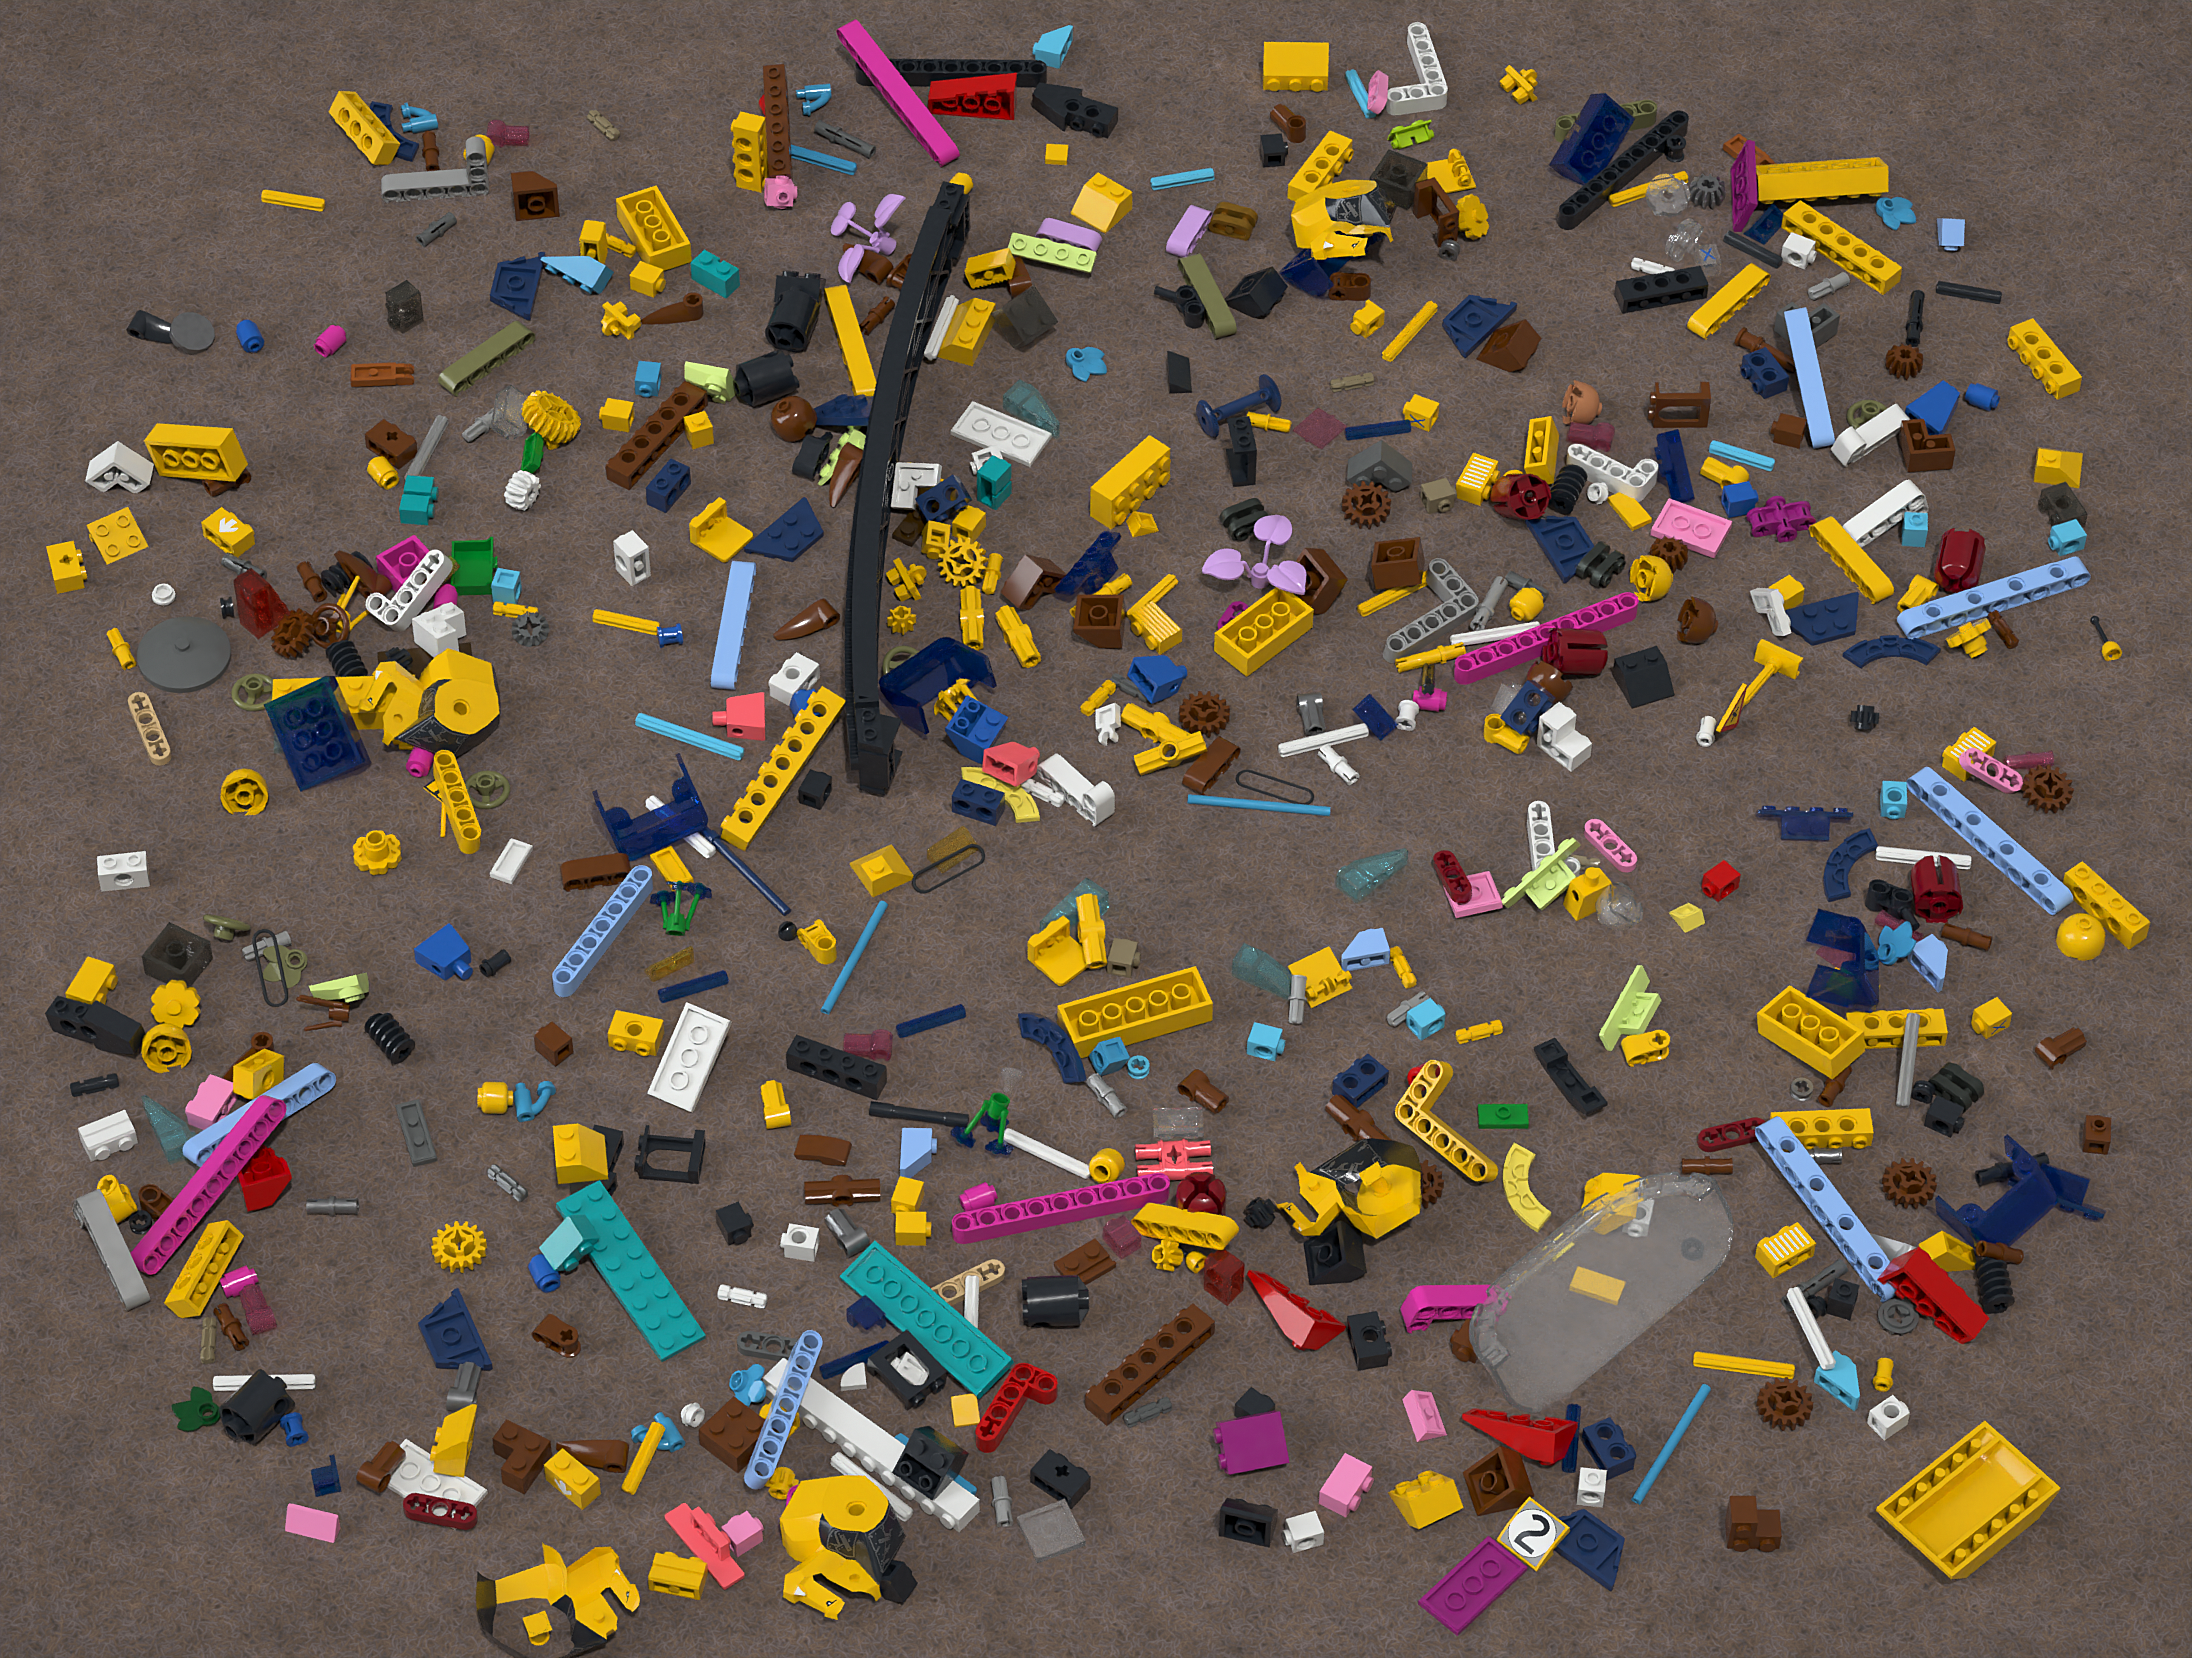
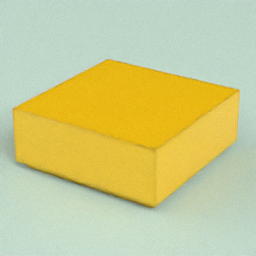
(1056, 154)

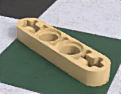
(151, 728)
(958, 1282)

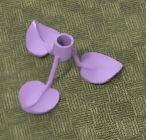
(879, 240)
(1288, 576)

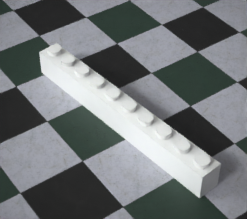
(872, 1447)

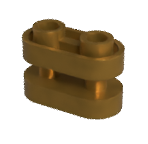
(1233, 221)

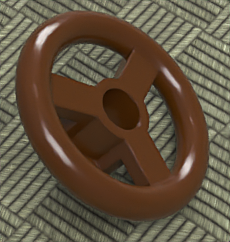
(330, 622)

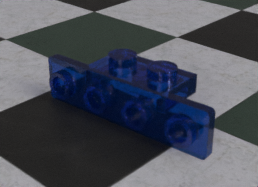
(1674, 465)
(1093, 567)
(1804, 824)
(2070, 1190)

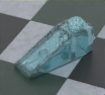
(1028, 404)
(1368, 873)
(1068, 907)
(1262, 971)
(168, 1128)

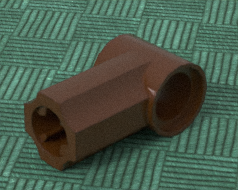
(1290, 123)
(215, 487)
(2058, 1049)
(1198, 1088)
(378, 1472)

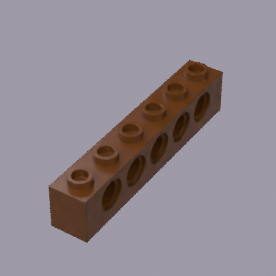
(777, 121)
(655, 435)
(1109, 1407)

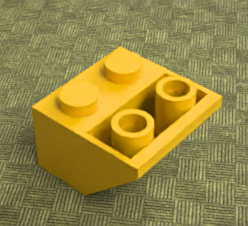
(1426, 1498)

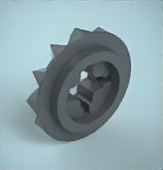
(539, 633)
(1904, 1309)

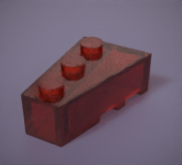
(258, 603)

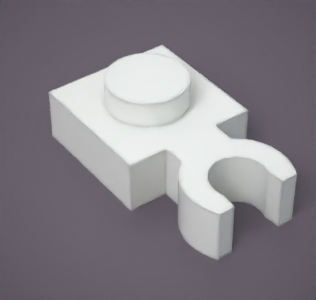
(1106, 721)

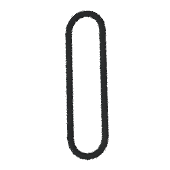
(1275, 779)
(941, 861)
(260, 969)

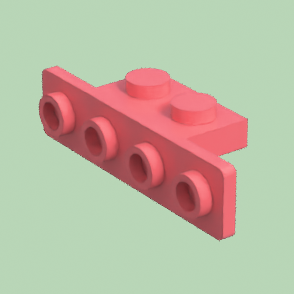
(706, 1542)

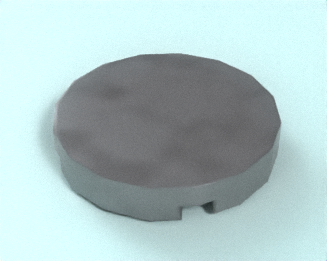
(192, 332)

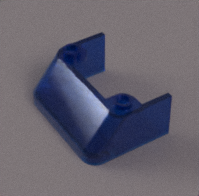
(1313, 275)
(928, 673)
(660, 826)
(1858, 979)
(2013, 1212)

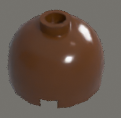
(792, 418)
(1699, 619)
(1550, 679)

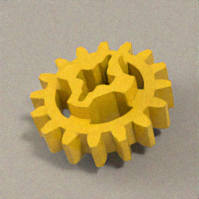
(964, 553)
(446, 1246)

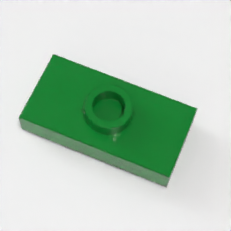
(532, 453)
(1503, 1116)

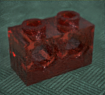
(1223, 1276)

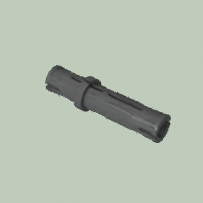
(824, 129)
(1835, 1270)

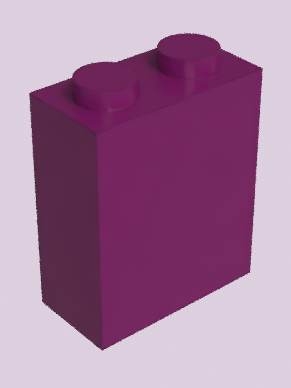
(1251, 1442)

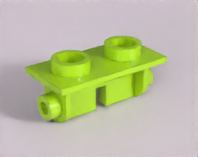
(1402, 135)

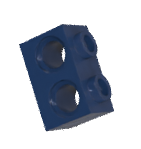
(1764, 373)
(668, 485)
(941, 494)
(1524, 703)
(978, 802)
(1362, 1085)
(1604, 1450)

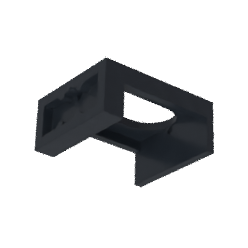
(1243, 455)
(650, 1143)
(912, 1394)

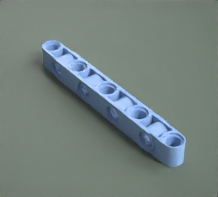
(1996, 595)
(1990, 840)
(1825, 1204)

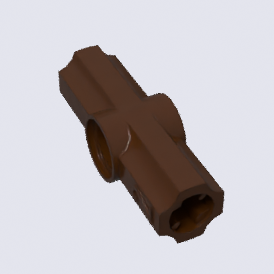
(1354, 1122)
(842, 1191)

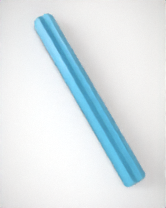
(689, 736)

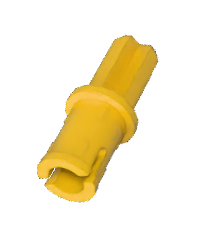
(1267, 422)
(993, 573)
(121, 649)

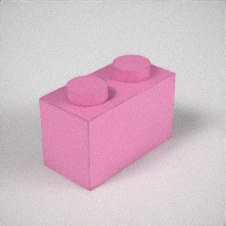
(211, 1103)
(1345, 1485)

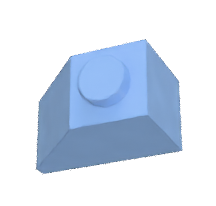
(1951, 233)
(1366, 951)
(1930, 960)
(916, 1150)

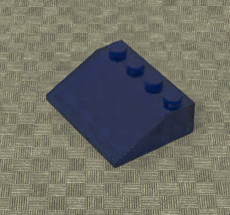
(317, 733)

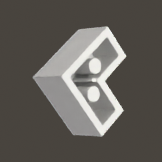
(119, 466)
(439, 629)
(1560, 739)

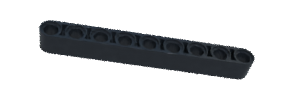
(923, 71)
(1621, 171)

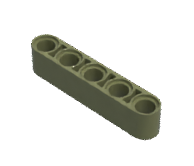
(1643, 112)
(1217, 313)
(486, 357)

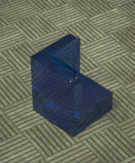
(866, 1314)
(326, 1479)

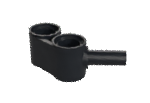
(1187, 303)
(811, 451)
(1897, 899)

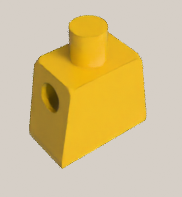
(1583, 892)

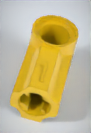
(1723, 473)
(1919, 593)
(1499, 732)
(775, 1109)

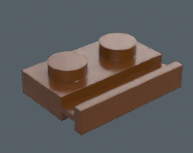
(1087, 1262)

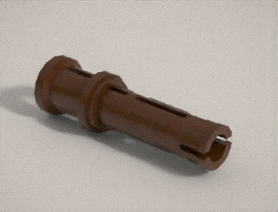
(1755, 343)

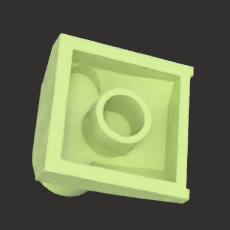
(714, 380)
(350, 988)

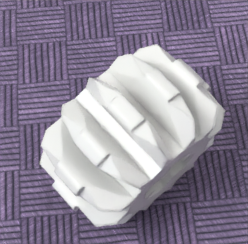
(522, 490)

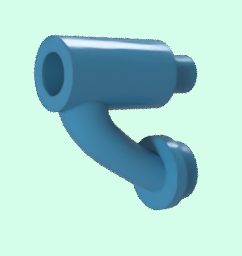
(820, 93)
(425, 121)
(523, 1103)
(671, 1437)

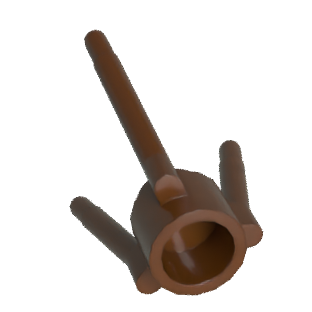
(337, 1011)

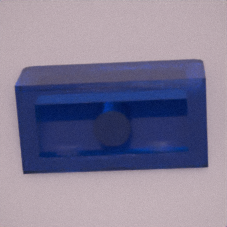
(1765, 225)

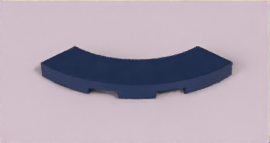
(407, 148)
(1891, 646)
(1841, 862)
(1049, 1033)

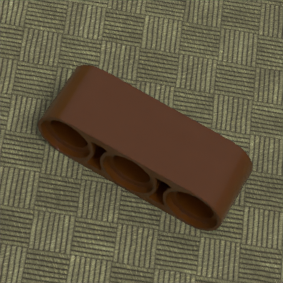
(1210, 765)
(595, 871)

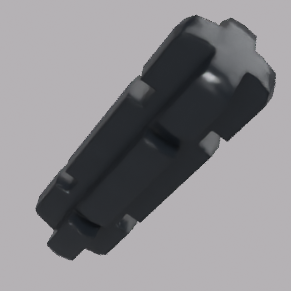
(94, 1084)

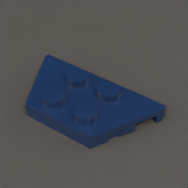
(517, 284)
(1475, 321)
(845, 411)
(789, 534)
(1562, 542)
(1825, 619)
(453, 1335)
(1592, 1547)

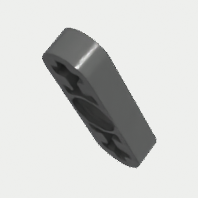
(768, 1339)

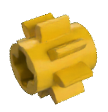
(901, 619)
(1167, 1255)
(781, 1482)

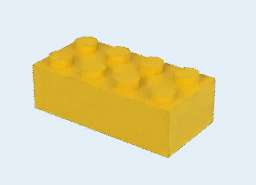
(653, 229)
(196, 452)
(1130, 482)
(1263, 630)
(1811, 1032)

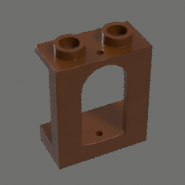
(1426, 204)
(1663, 400)

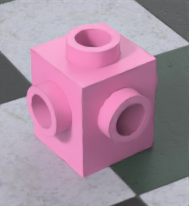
(779, 192)

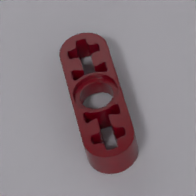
(1452, 869)
(1726, 1143)
(446, 1520)

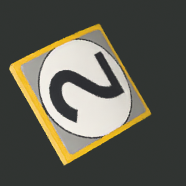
(1533, 1534)

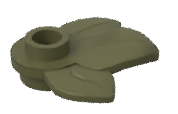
(291, 972)

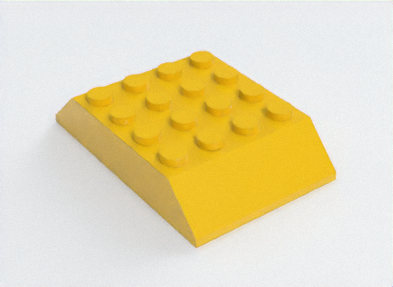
(1970, 1502)

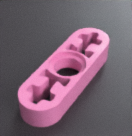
(1377, 92)
(1980, 770)
(1609, 836)

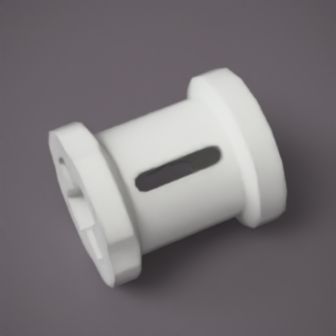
(1407, 713)

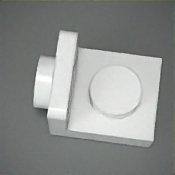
(910, 1369)

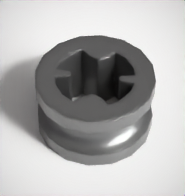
(1449, 250)
(1801, 1096)

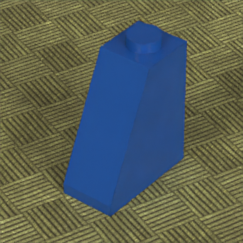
(1935, 407)

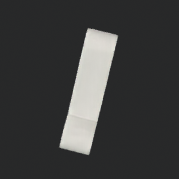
(1857, 443)
(1619, 478)
(1886, 512)
(412, 588)
(1091, 801)
(1541, 836)

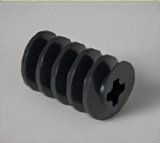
(1567, 488)
(336, 577)
(345, 659)
(389, 1037)
(1994, 1285)

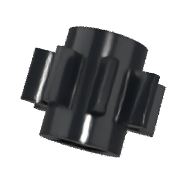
(401, 656)
(1864, 717)
(1260, 1212)

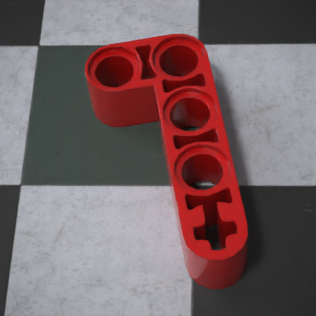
(1009, 1409)

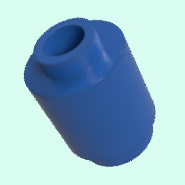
(249, 336)
(1982, 396)
(544, 1274)

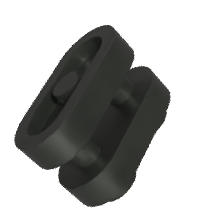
(1242, 518)
(1600, 564)
(1957, 1085)

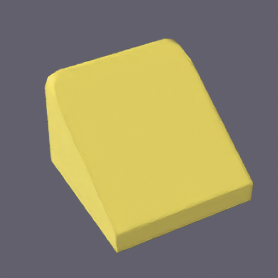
(1688, 917)

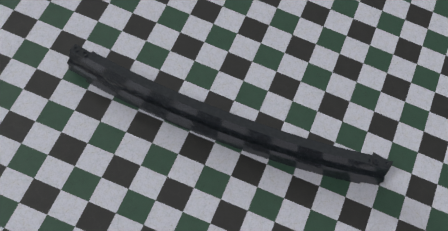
(927, 275)

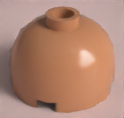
(1583, 402)

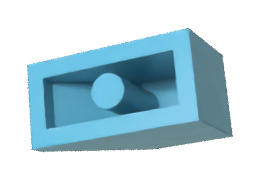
(1054, 46)
(1840, 1380)

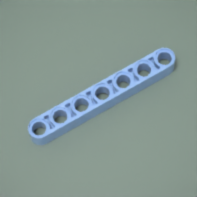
(1809, 378)
(732, 625)
(602, 931)
(294, 1091)
(778, 1418)

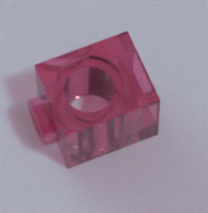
(1121, 1237)

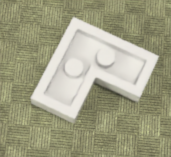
(911, 477)
(1771, 602)

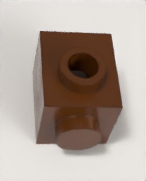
(1789, 430)
(553, 1043)
(2096, 1134)
(1461, 1344)

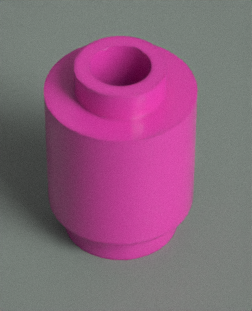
(330, 340)
(445, 594)
(1429, 702)
(419, 762)
(978, 1197)
(235, 1280)

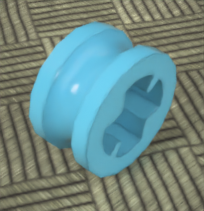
(1135, 1072)

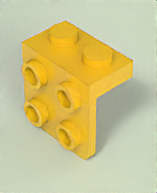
(718, 533)
(1057, 952)

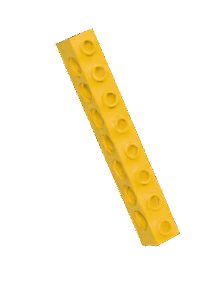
(743, 834)

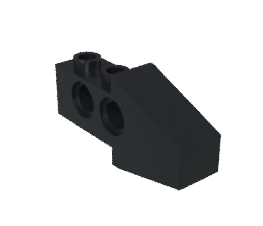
(1067, 107)
(95, 1024)
(614, 1143)

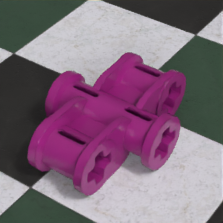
(1780, 519)

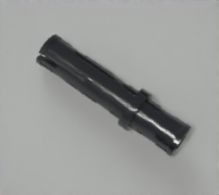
(1915, 325)
(2002, 1171)

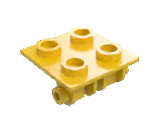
(1451, 173)
(116, 535)
(1323, 976)

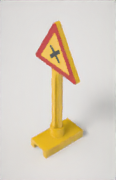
(1775, 660)

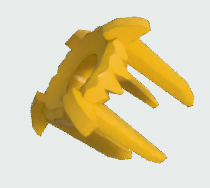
(950, 696)

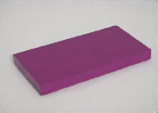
(1743, 186)
(1472, 1585)

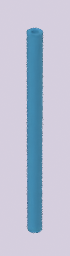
(1258, 805)
(854, 957)
(1671, 1444)

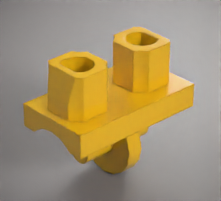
(1522, 81)
(616, 322)
(914, 575)

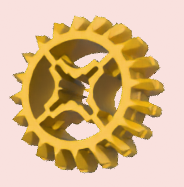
(551, 416)

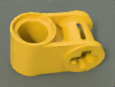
(819, 942)
(1644, 1048)
(117, 1197)

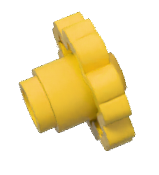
(1472, 217)
(1970, 637)
(377, 852)
(175, 1004)

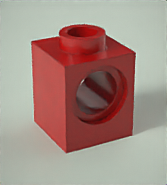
(1720, 881)

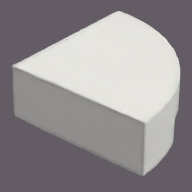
(854, 1378)

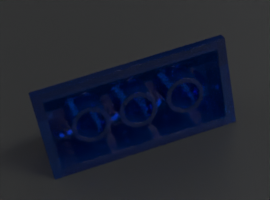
(1592, 139)

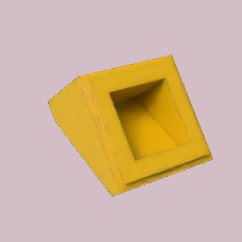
(1141, 524)
(965, 1410)

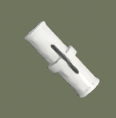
(1338, 764)

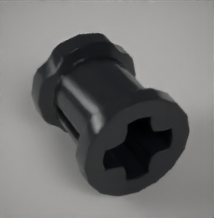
(1675, 148)

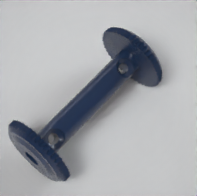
(1207, 416)

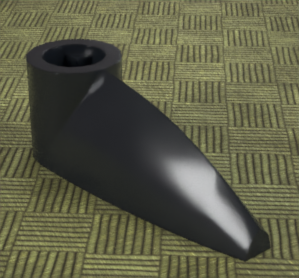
(149, 327)

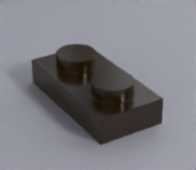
(911, 527)

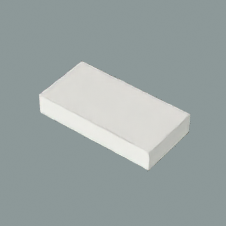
(511, 861)

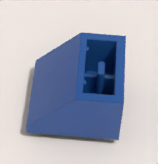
(975, 728)

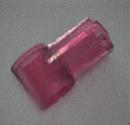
(505, 134)
(1597, 436)
(876, 1045)
(258, 1314)

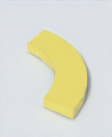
(1016, 797)
(1517, 1188)

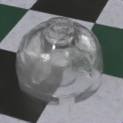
(1618, 908)

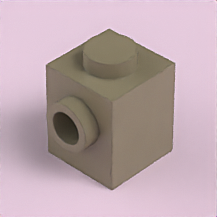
(1438, 496)
(1123, 957)

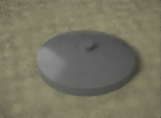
(184, 654)

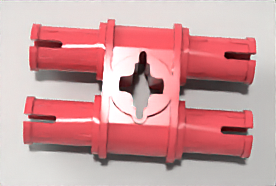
(1181, 1151)

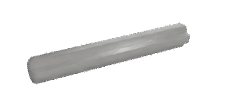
(428, 446)
(1908, 1060)

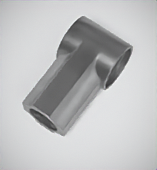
(1312, 712)
(847, 1234)
(465, 1387)

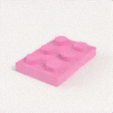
(1697, 528)

